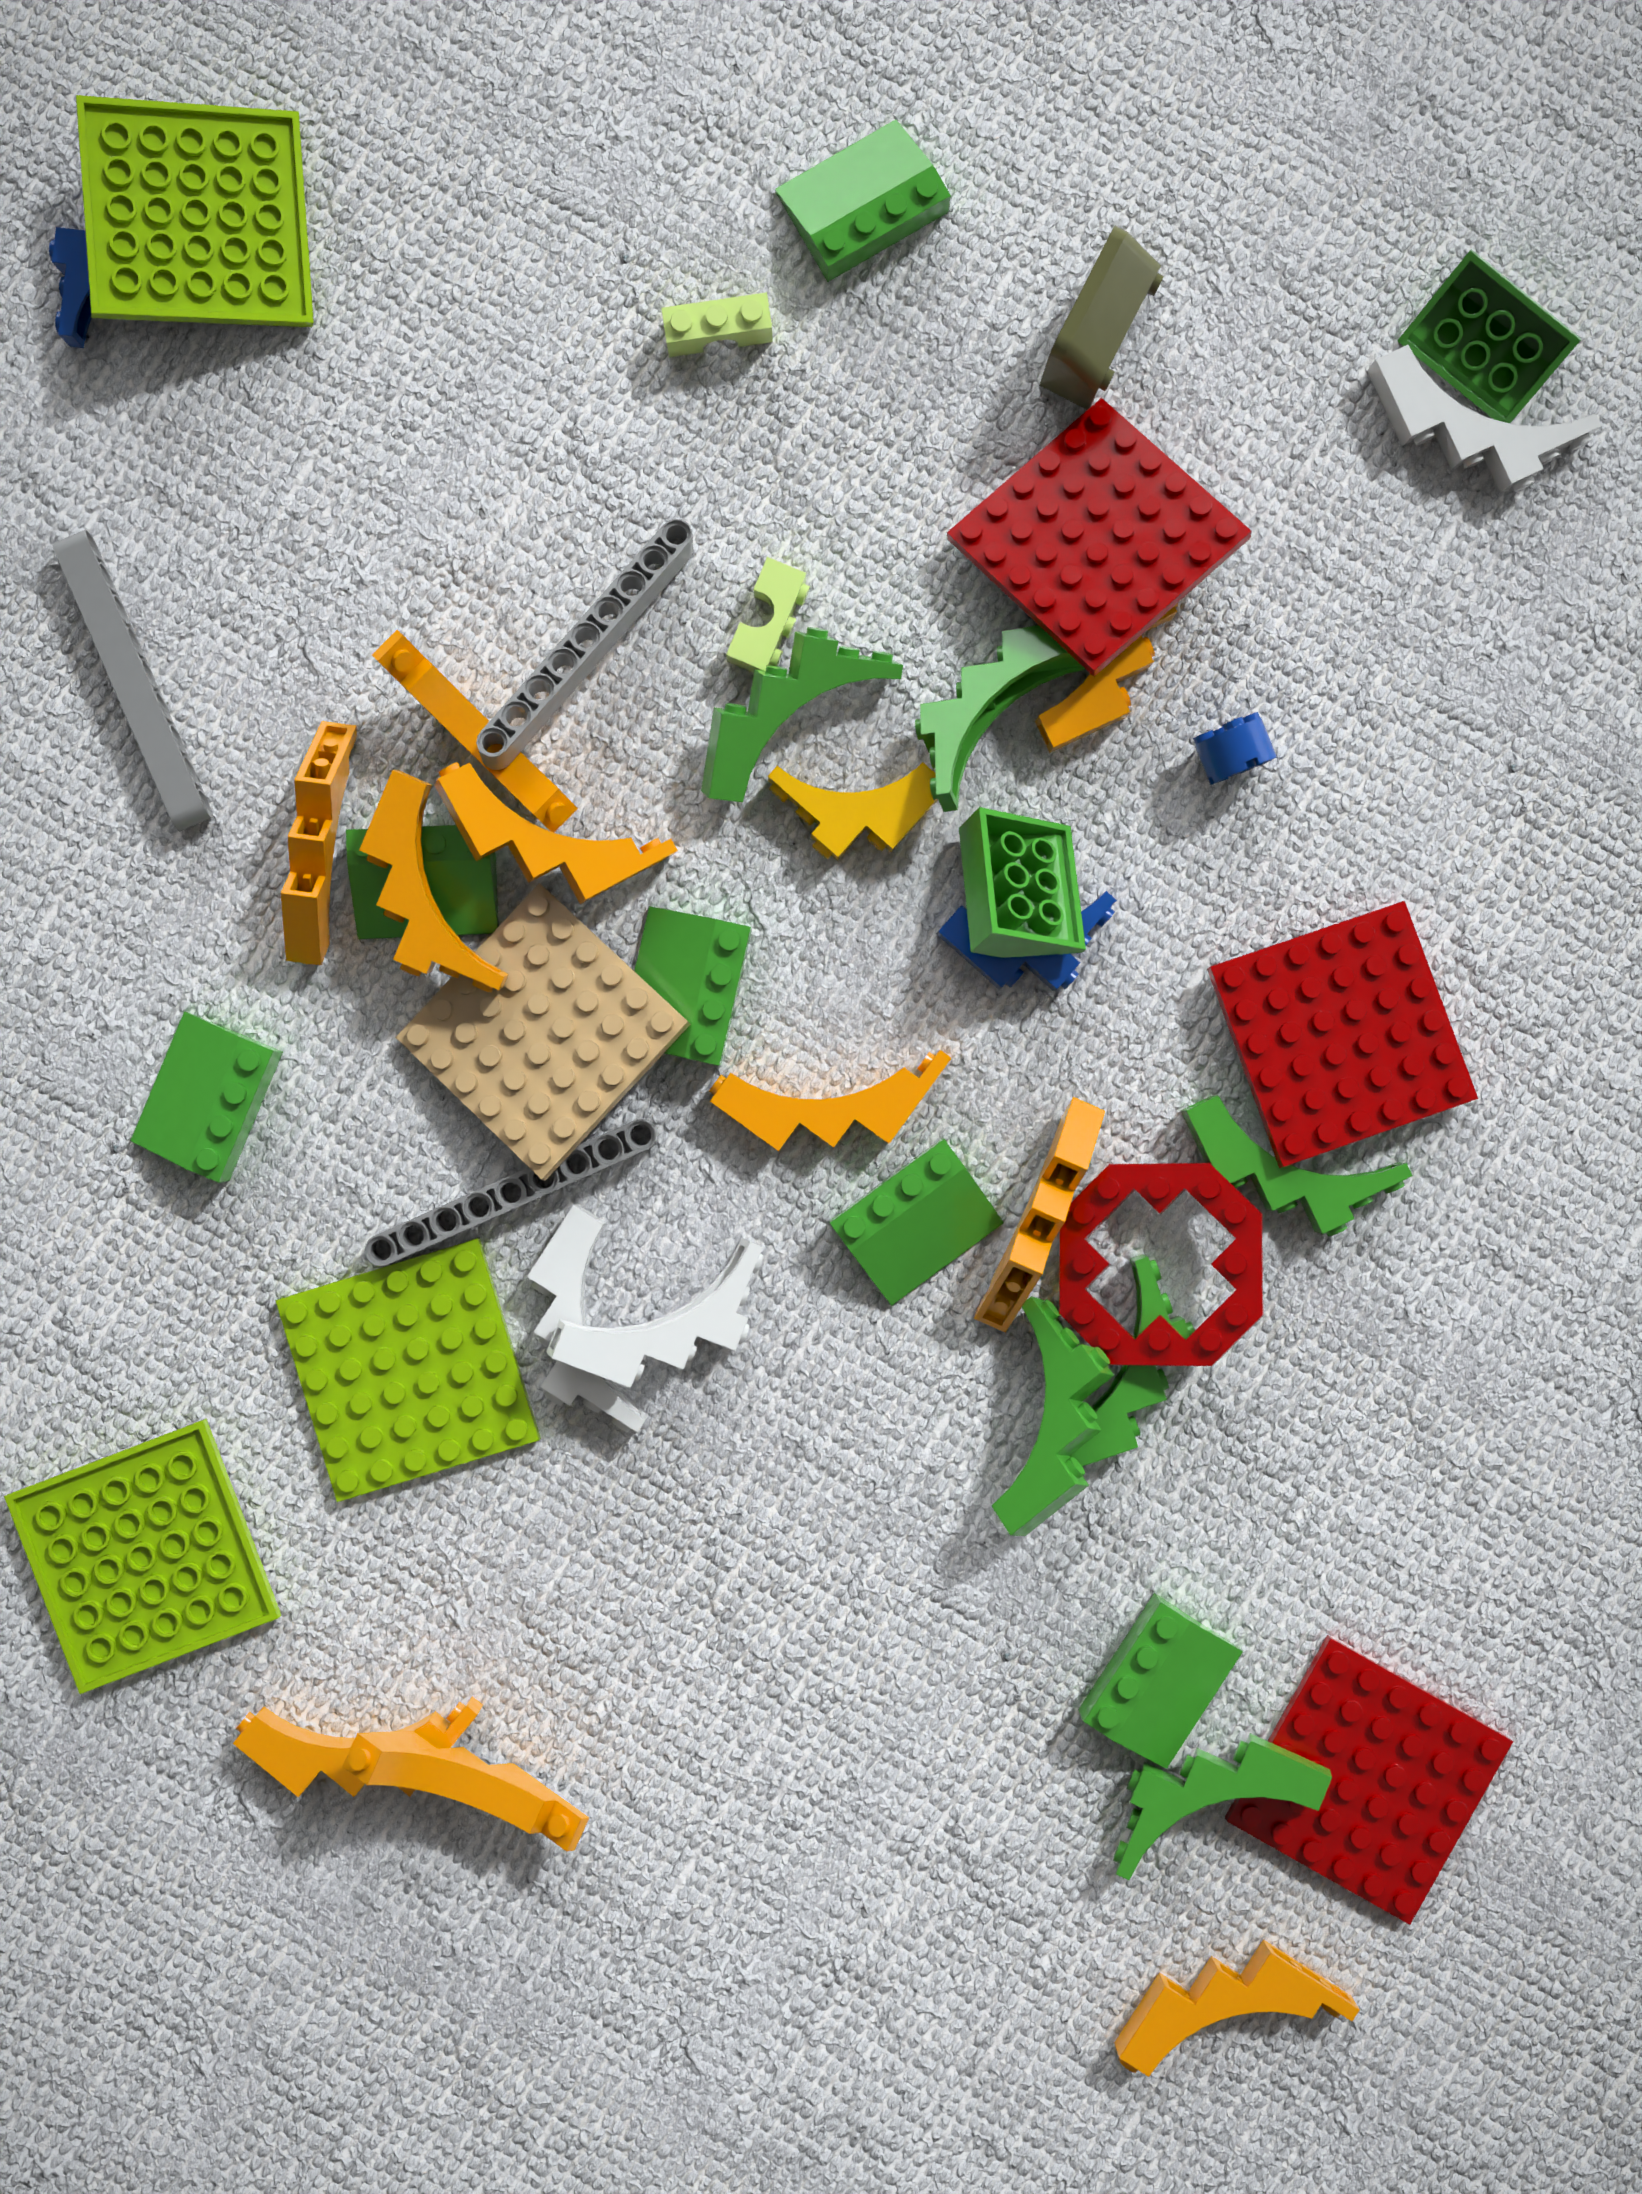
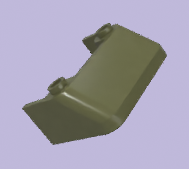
(1100, 319)

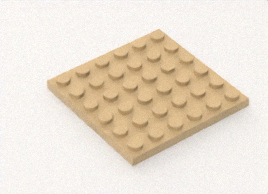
(553, 1042)

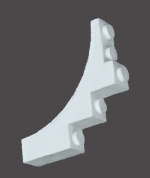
(1467, 438)
(563, 1272)
(671, 1339)

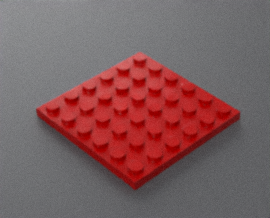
(1098, 536)
(1342, 1034)
(1399, 1785)

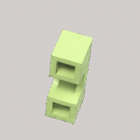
(734, 318)
(781, 589)

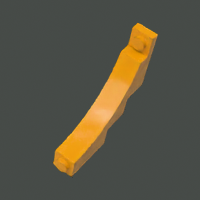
(465, 724)
(490, 826)
(311, 842)
(878, 1108)
(1043, 1215)
(298, 1755)
(456, 1773)
(1267, 1984)

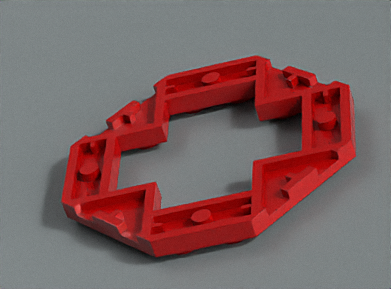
(1239, 1264)

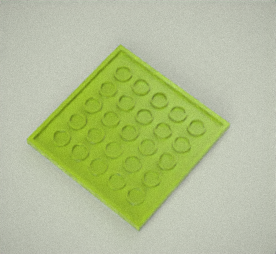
(194, 213)
(408, 1369)
(143, 1556)

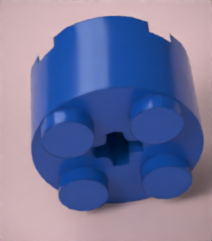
(1234, 748)

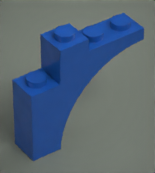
(70, 257)
(1051, 969)

